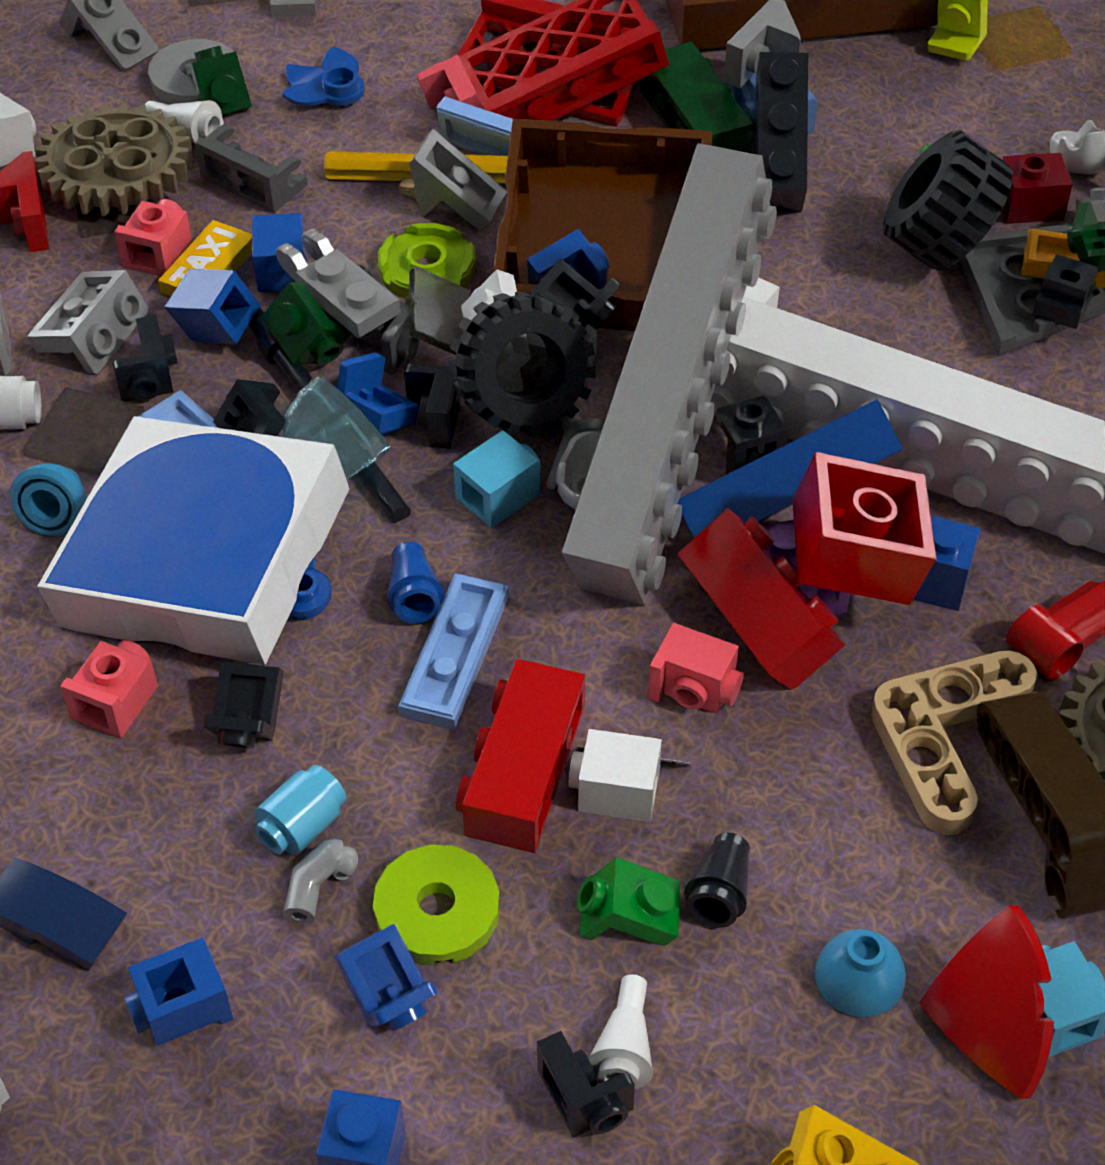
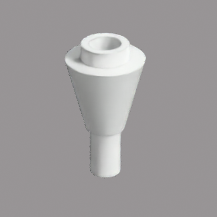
(198, 117)
(625, 1039)

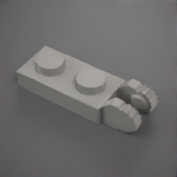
(339, 284)

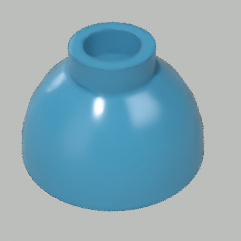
(47, 498)
(860, 973)

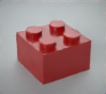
(863, 529)

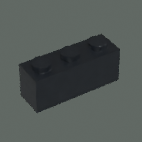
(783, 126)

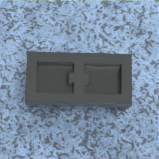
(247, 173)

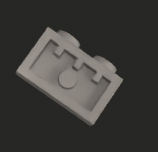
(91, 318)

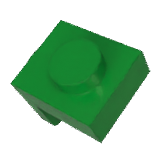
(631, 902)

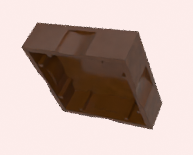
(605, 183)

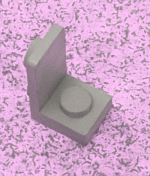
(113, 28)

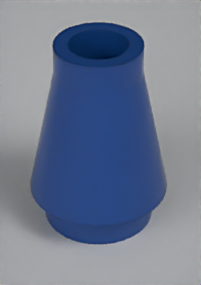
(413, 586)

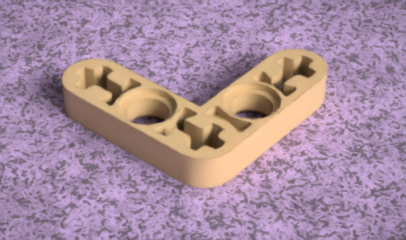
(927, 721)

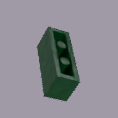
(695, 98)

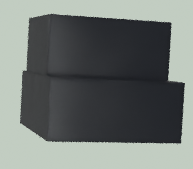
(1066, 291)

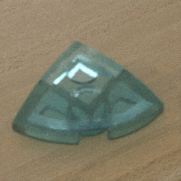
(329, 417)

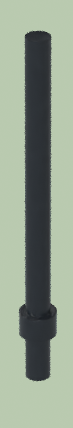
(299, 378)

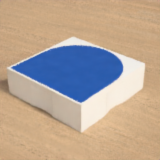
(196, 538)

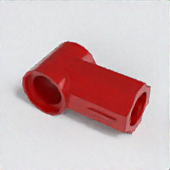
(1060, 634)

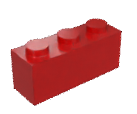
(762, 598)
(522, 755)

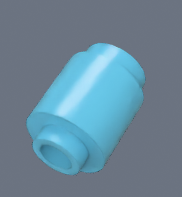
(299, 810)

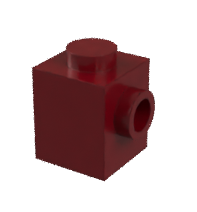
(1038, 188)

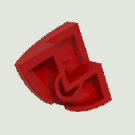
(994, 1003)

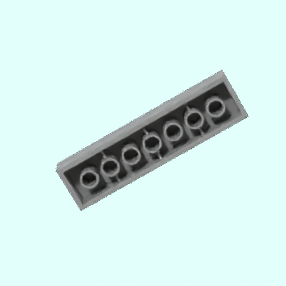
(671, 376)

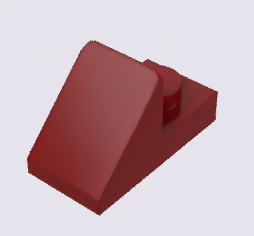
(23, 201)

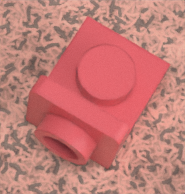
(447, 80)

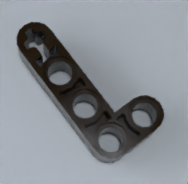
(1056, 791)

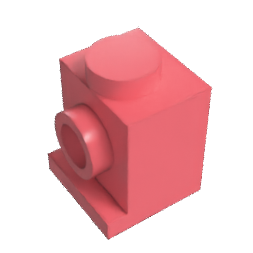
(158, 226)
(695, 670)
(111, 687)

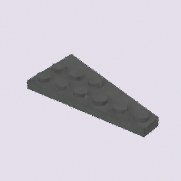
(1007, 296)

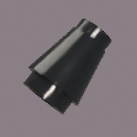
(720, 882)

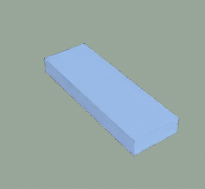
(454, 651)

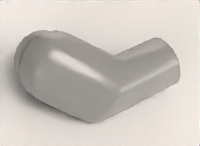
(311, 872)

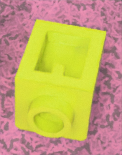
(960, 28)

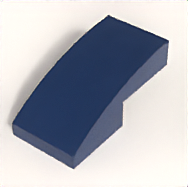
(56, 913)

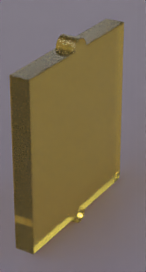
(1022, 38)

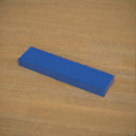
(772, 480)

